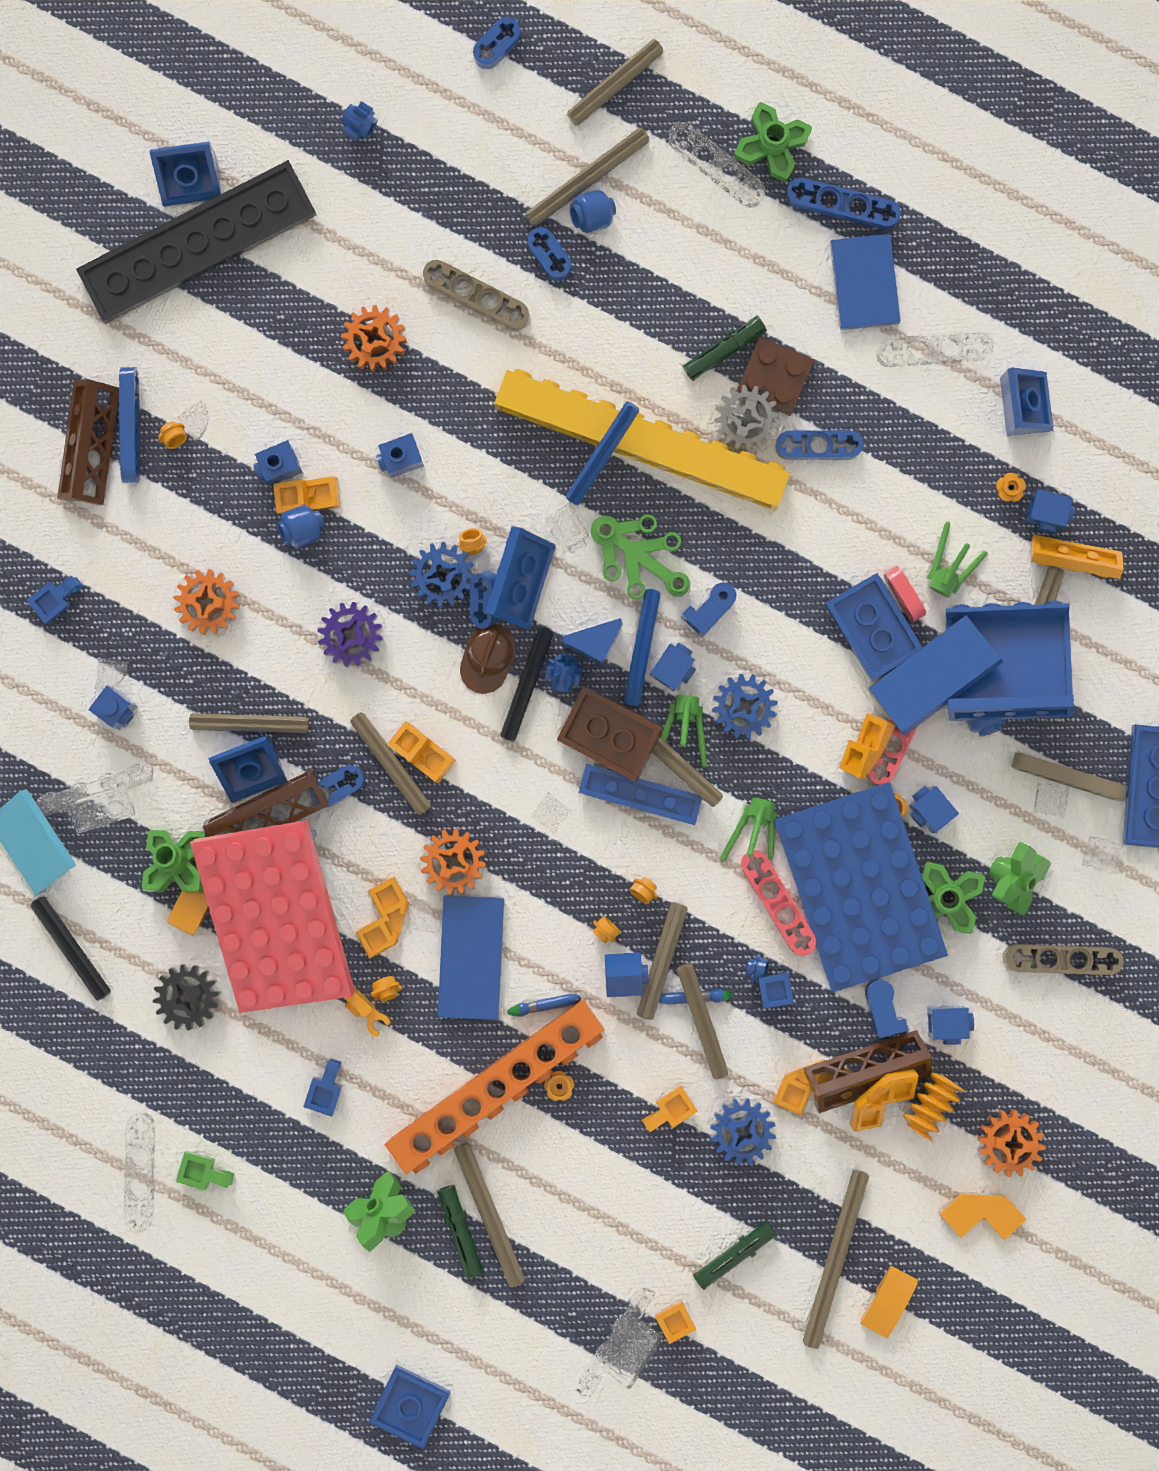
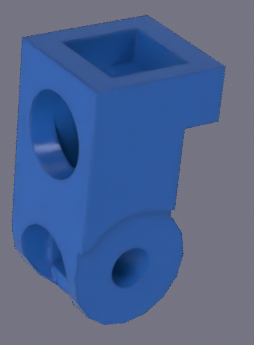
(719, 602)
(882, 1012)

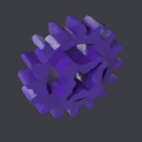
(344, 647)

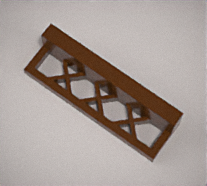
(78, 439)
(267, 800)
(852, 1085)

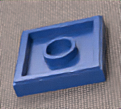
(409, 1406)

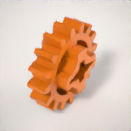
(379, 326)
(205, 616)
(460, 849)
(1011, 1130)

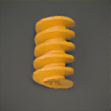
(932, 1105)

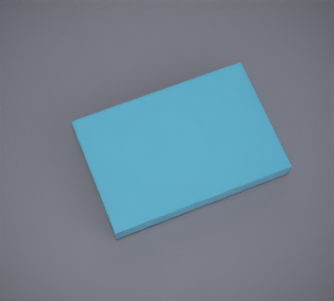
(32, 843)

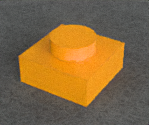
(675, 1322)

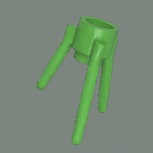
(945, 580)
(686, 709)
(760, 814)

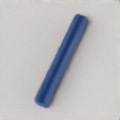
(602, 453)
(642, 647)

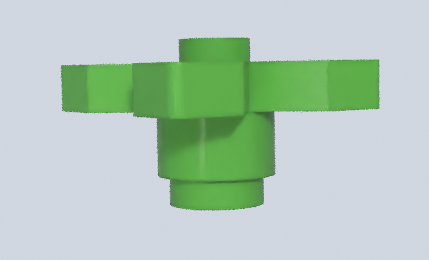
(777, 153)
(172, 862)
(1017, 877)
(964, 888)
(381, 1214)

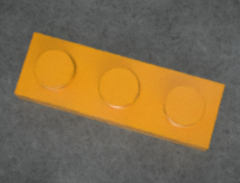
(1076, 557)

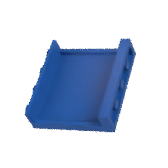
(1035, 664)

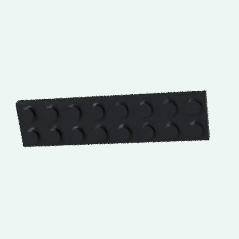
(196, 242)

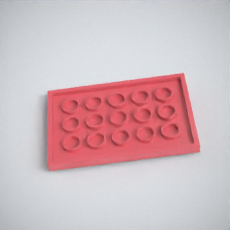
(273, 916)

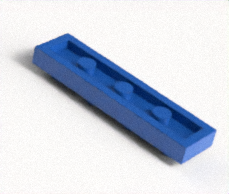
(640, 795)

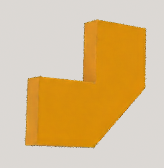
(392, 907)
(891, 1088)
(796, 1090)
(970, 1208)

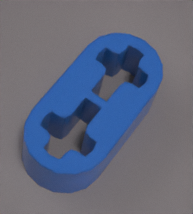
(491, 39)
(543, 257)
(479, 599)
(341, 792)

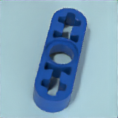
(841, 452)

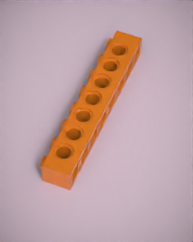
(403, 1145)

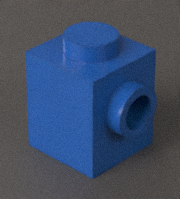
(399, 456)
(277, 463)
(1049, 511)
(674, 666)
(113, 708)
(931, 809)
(625, 974)
(950, 1024)

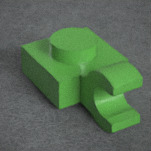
(199, 1171)

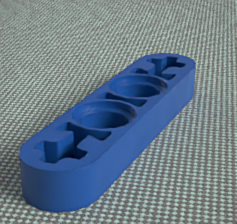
(844, 198)
(129, 424)

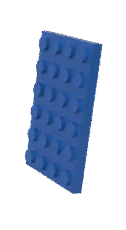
(861, 887)

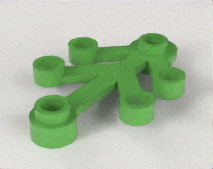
(636, 553)

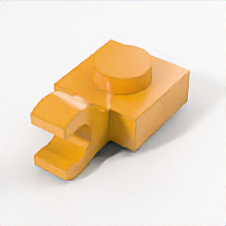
(360, 1005)
(674, 1108)

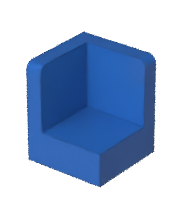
(775, 990)

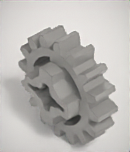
(742, 431)

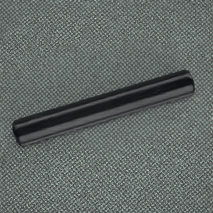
(526, 684)
(70, 948)

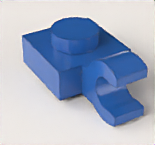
(51, 600)
(324, 1092)

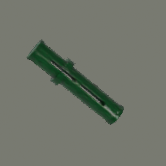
(730, 344)
(455, 1217)
(706, 1277)

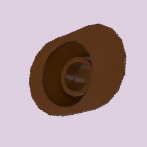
(487, 658)

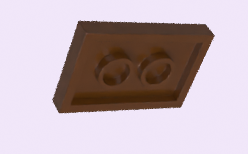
(610, 733)

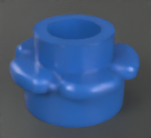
(757, 968)

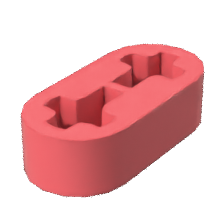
(905, 594)

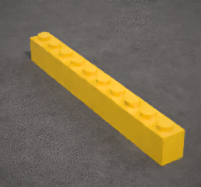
(643, 441)

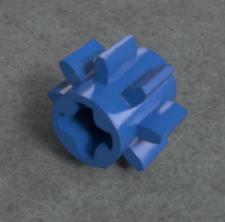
(359, 121)
(563, 672)

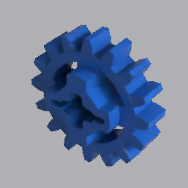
(455, 570)
(751, 719)
(754, 1138)

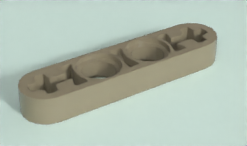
(474, 298)
(1069, 777)
(1063, 956)

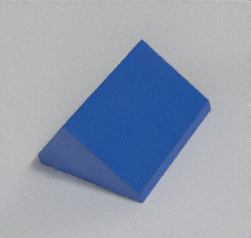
(186, 173)
(1026, 401)
(595, 641)
(248, 768)

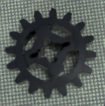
(193, 1008)

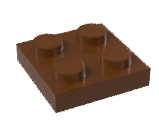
(777, 372)

